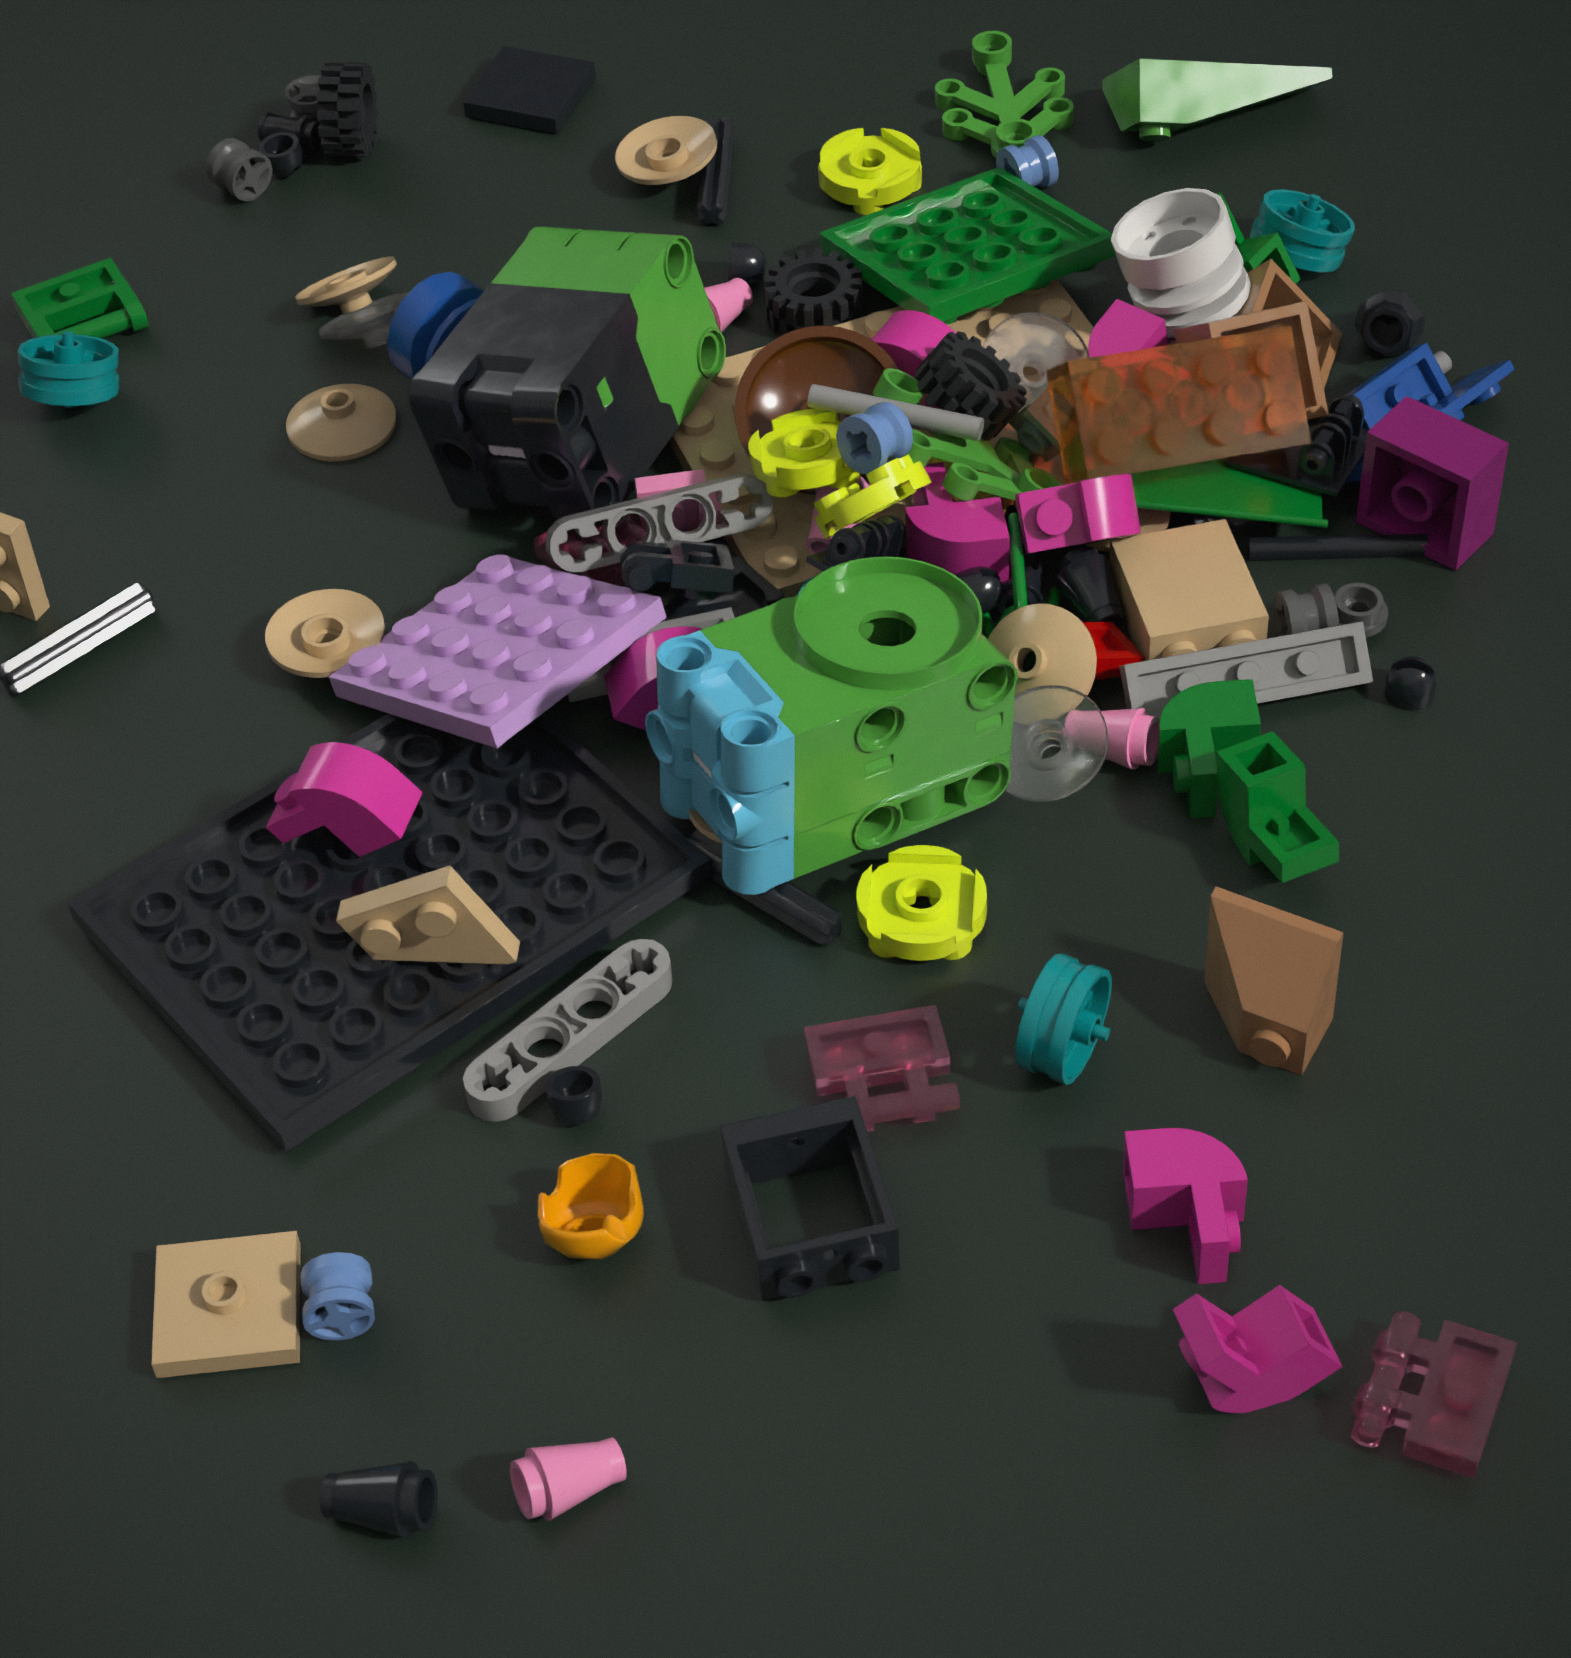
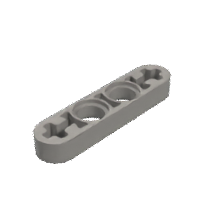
(657, 513)
(560, 1022)

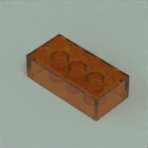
(1178, 405)

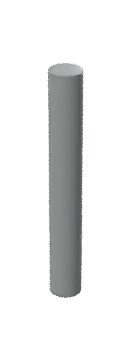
(919, 416)

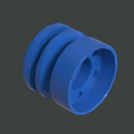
(428, 319)

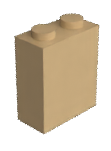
(1186, 590)

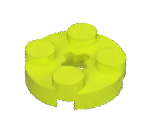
(870, 168)
(800, 454)
(888, 486)
(926, 933)

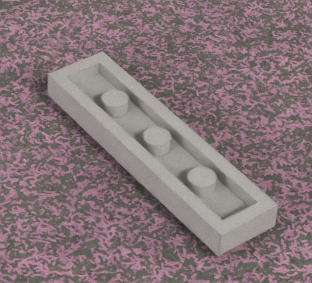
(1278, 666)

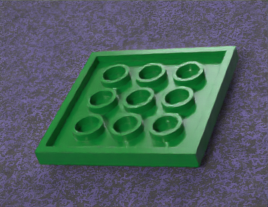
(969, 245)

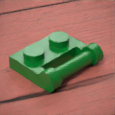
(77, 297)

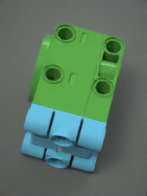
(834, 719)

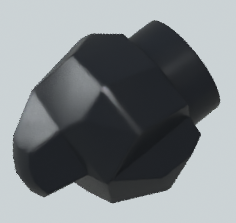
(1389, 323)

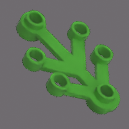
(991, 56)
(1006, 463)

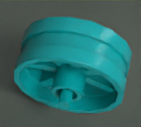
(1308, 227)
(68, 369)
(1063, 1018)

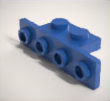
(1421, 378)

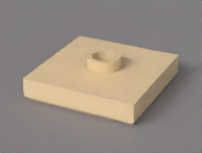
(226, 1304)

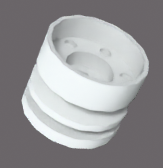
(1182, 258)

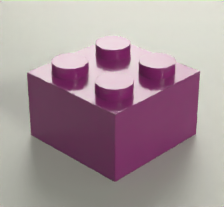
(1432, 479)

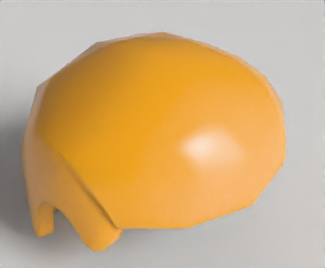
(592, 1207)

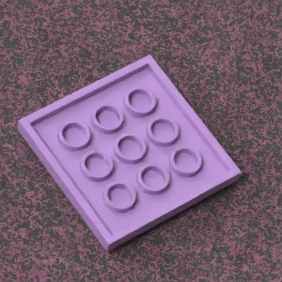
(497, 649)

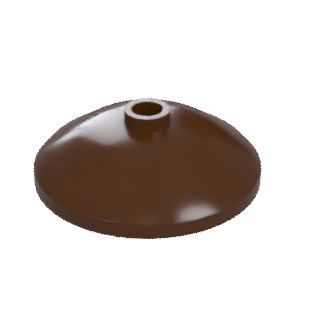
(786, 368)

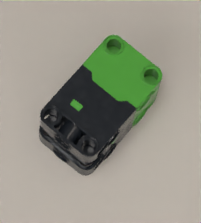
(569, 372)

